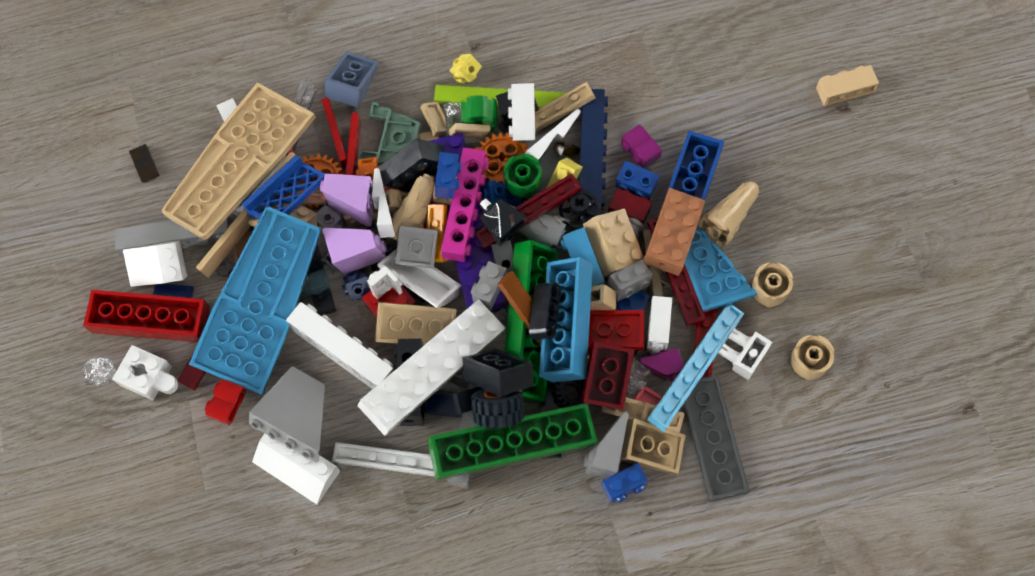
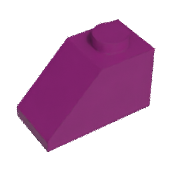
(664, 364)

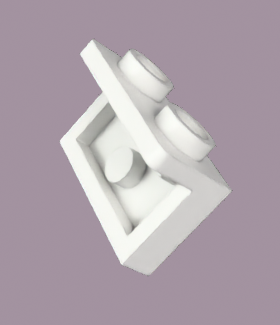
(383, 281)

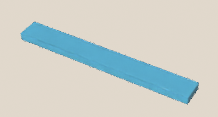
(695, 367)

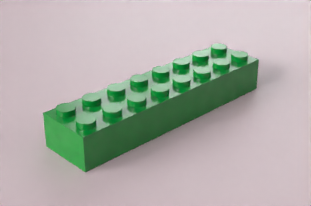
(530, 268)
(532, 438)

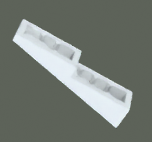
(554, 135)
(384, 220)

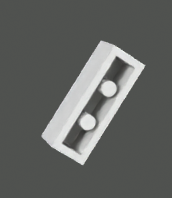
(522, 112)

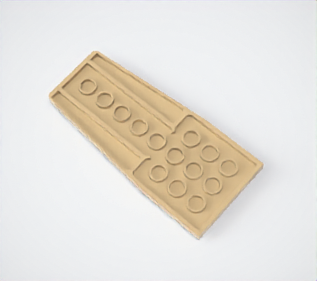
(237, 160)

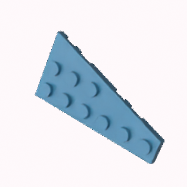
(713, 274)

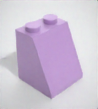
(350, 196)
(353, 248)

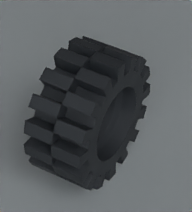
(560, 396)

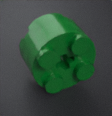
(479, 111)
(523, 175)

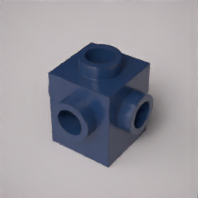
(356, 285)

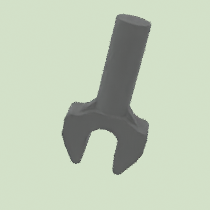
(226, 272)

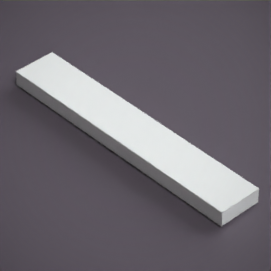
(383, 459)

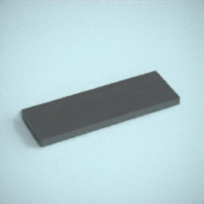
(715, 440)

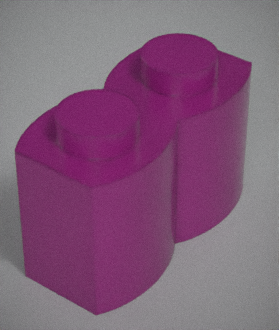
(641, 146)

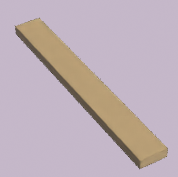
(230, 237)

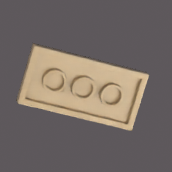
(411, 322)

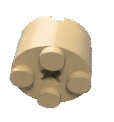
(770, 274)
(805, 349)

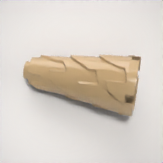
(415, 206)
(726, 216)

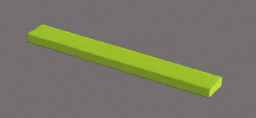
(456, 94)

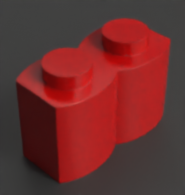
(225, 402)

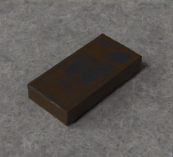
(144, 163)

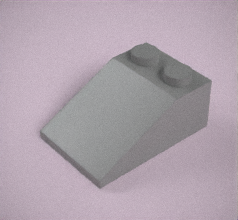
(606, 454)

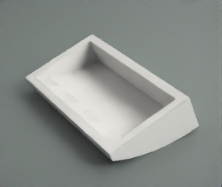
(426, 282)

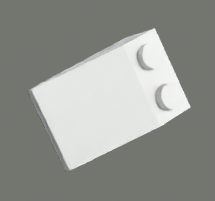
(155, 263)

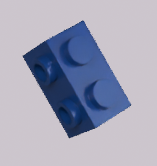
(446, 175)
(637, 180)
(625, 483)

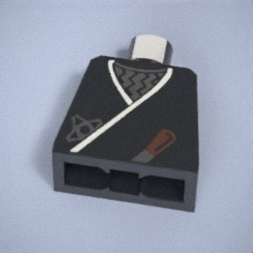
(501, 220)

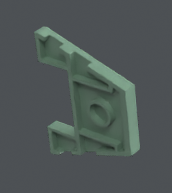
(397, 133)

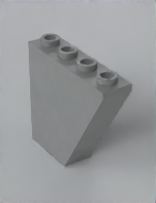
(292, 413)

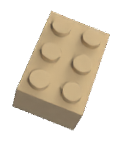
(613, 241)

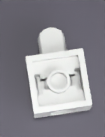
(145, 374)

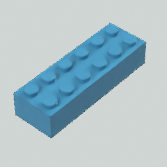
(567, 353)

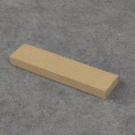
(563, 106)

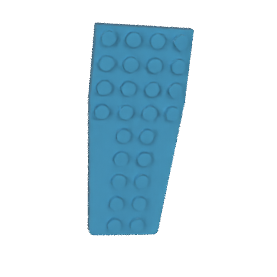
(260, 294)

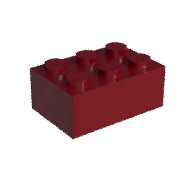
(607, 375)

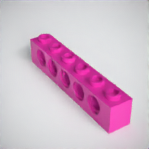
(459, 250)

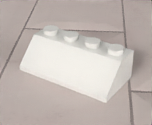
(294, 470)

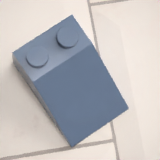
(350, 79)

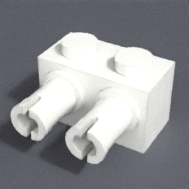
(753, 352)

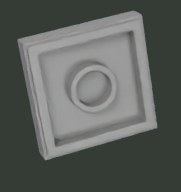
(416, 247)

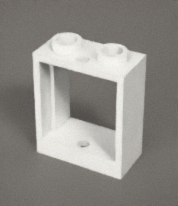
(659, 325)

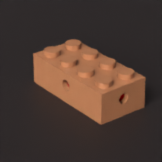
(674, 231)

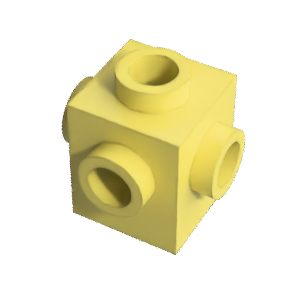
(465, 68)

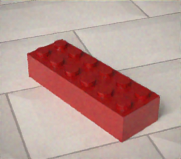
(146, 315)

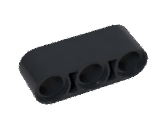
(545, 311)

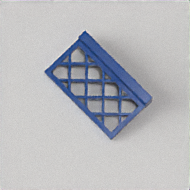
(280, 185)

